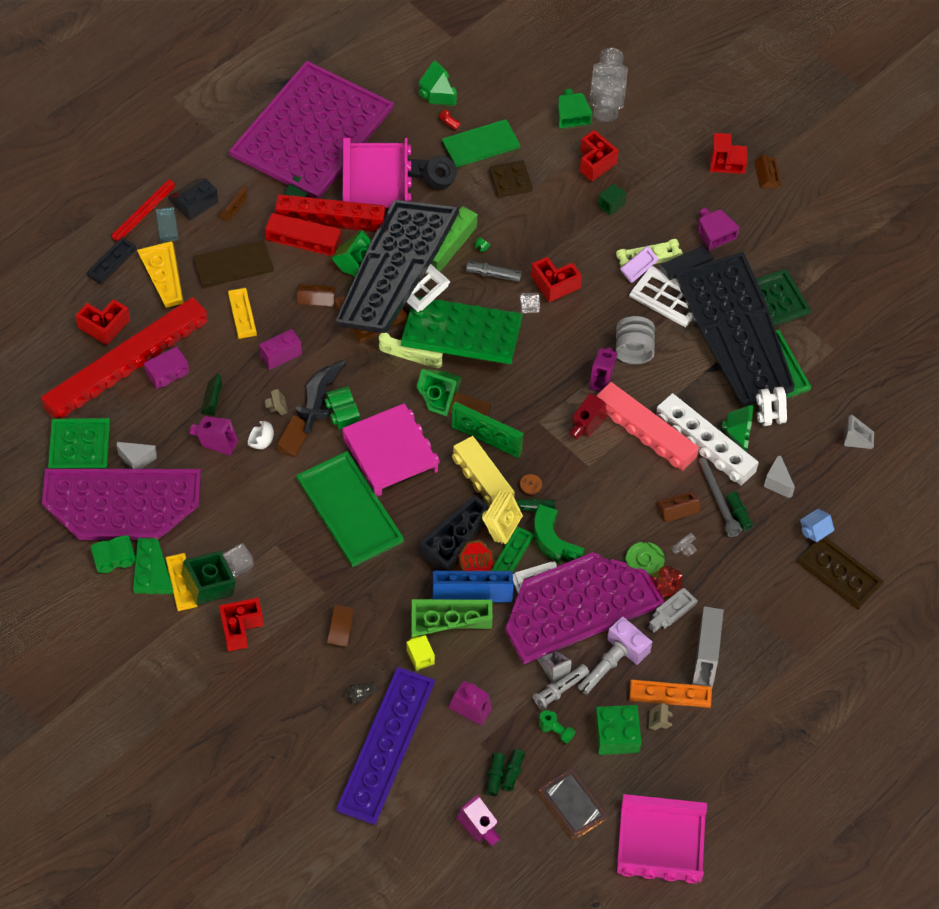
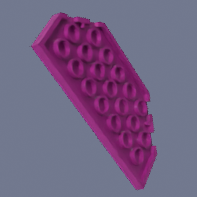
(121, 501)
(577, 603)

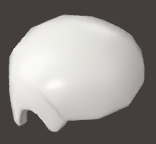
(261, 436)

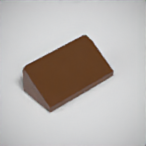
(767, 172)
(234, 204)
(315, 295)
(472, 403)
(293, 437)
(679, 506)

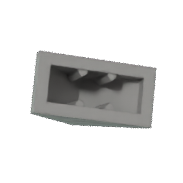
(858, 434)
(136, 455)
(779, 479)
(555, 666)

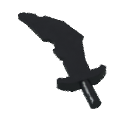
(316, 392)

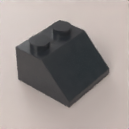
(195, 198)

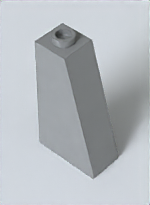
(708, 647)

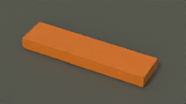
(670, 693)

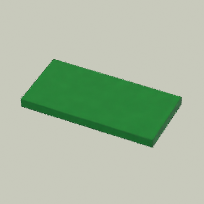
(350, 509)

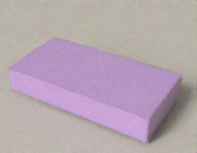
(639, 264)

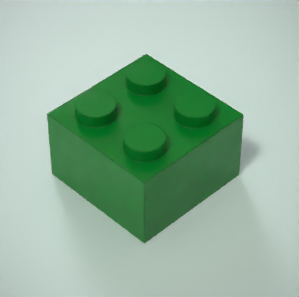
(618, 729)

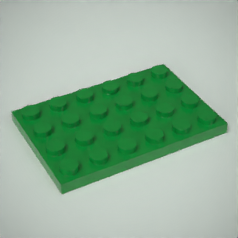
(463, 331)

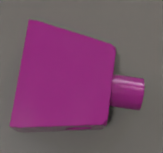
(716, 228)
(604, 361)
(216, 434)
(470, 701)
(476, 814)

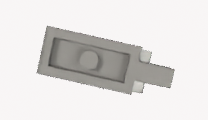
(672, 610)

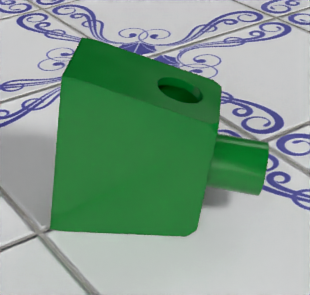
(573, 110)

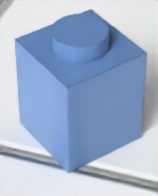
(817, 525)

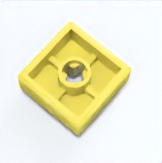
(502, 516)

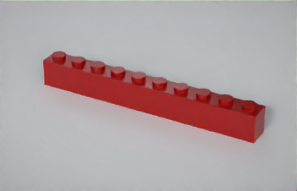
(124, 359)

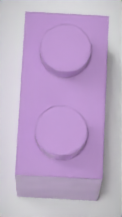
(631, 638)

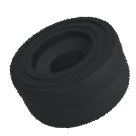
(435, 181)

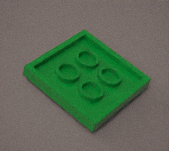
(79, 443)

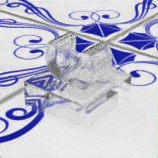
(529, 303)
(685, 545)

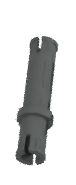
(494, 271)

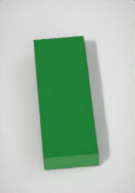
(513, 550)

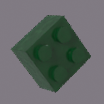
(208, 577)

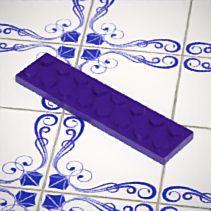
(386, 746)

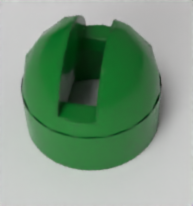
(481, 243)

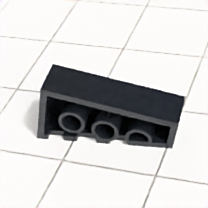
(447, 540)

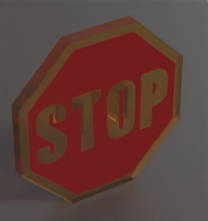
(476, 557)

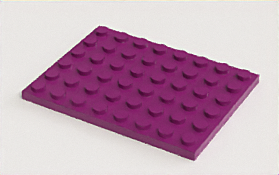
(306, 129)

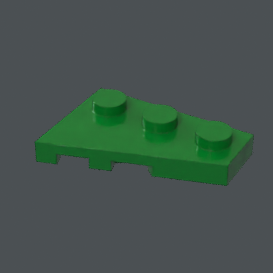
(150, 569)

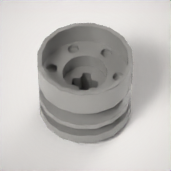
(635, 340)

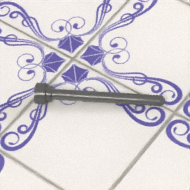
(732, 527)

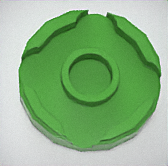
(645, 556)

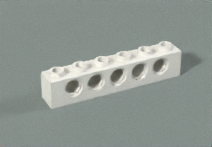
(717, 441)

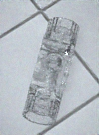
(608, 85)

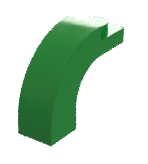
(547, 540)

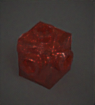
(667, 580)

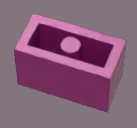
(280, 349)
(166, 367)

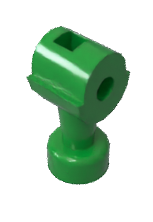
(549, 722)

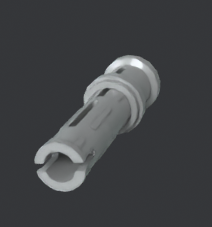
(609, 661)
(555, 693)

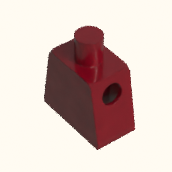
(588, 417)

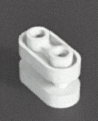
(765, 412)

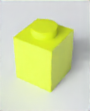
(420, 652)

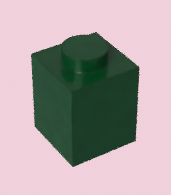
(612, 199)

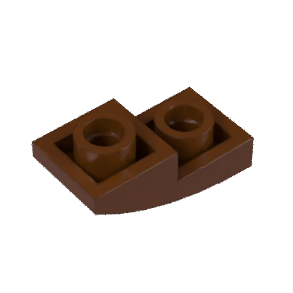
(340, 625)

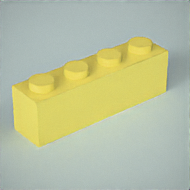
(480, 469)

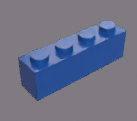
(473, 585)

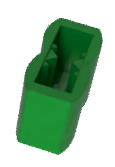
(342, 407)
(113, 554)

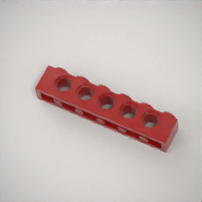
(332, 212)

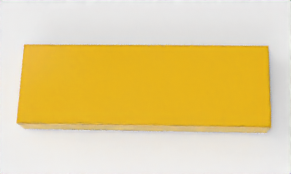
(242, 313)
(181, 593)

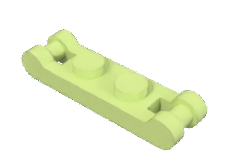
(660, 250)
(393, 347)

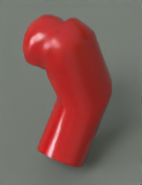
(445, 117)

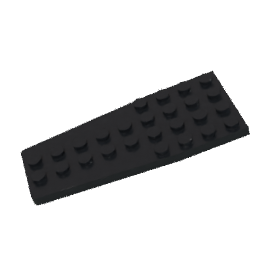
(395, 263)
(736, 325)

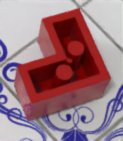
(598, 155)
(725, 156)
(555, 282)
(103, 324)
(237, 618)

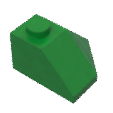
(436, 87)
(351, 253)
(438, 389)
(738, 426)

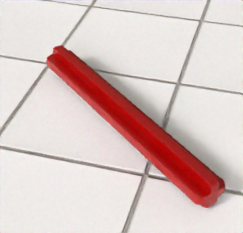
(143, 210)

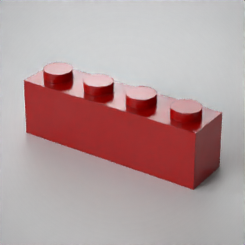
(303, 234)

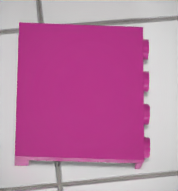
(376, 172)
(389, 447)
(661, 838)

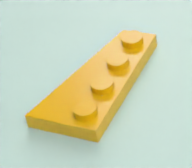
(163, 270)

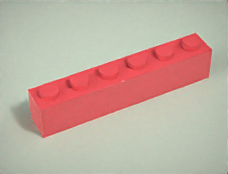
(648, 427)

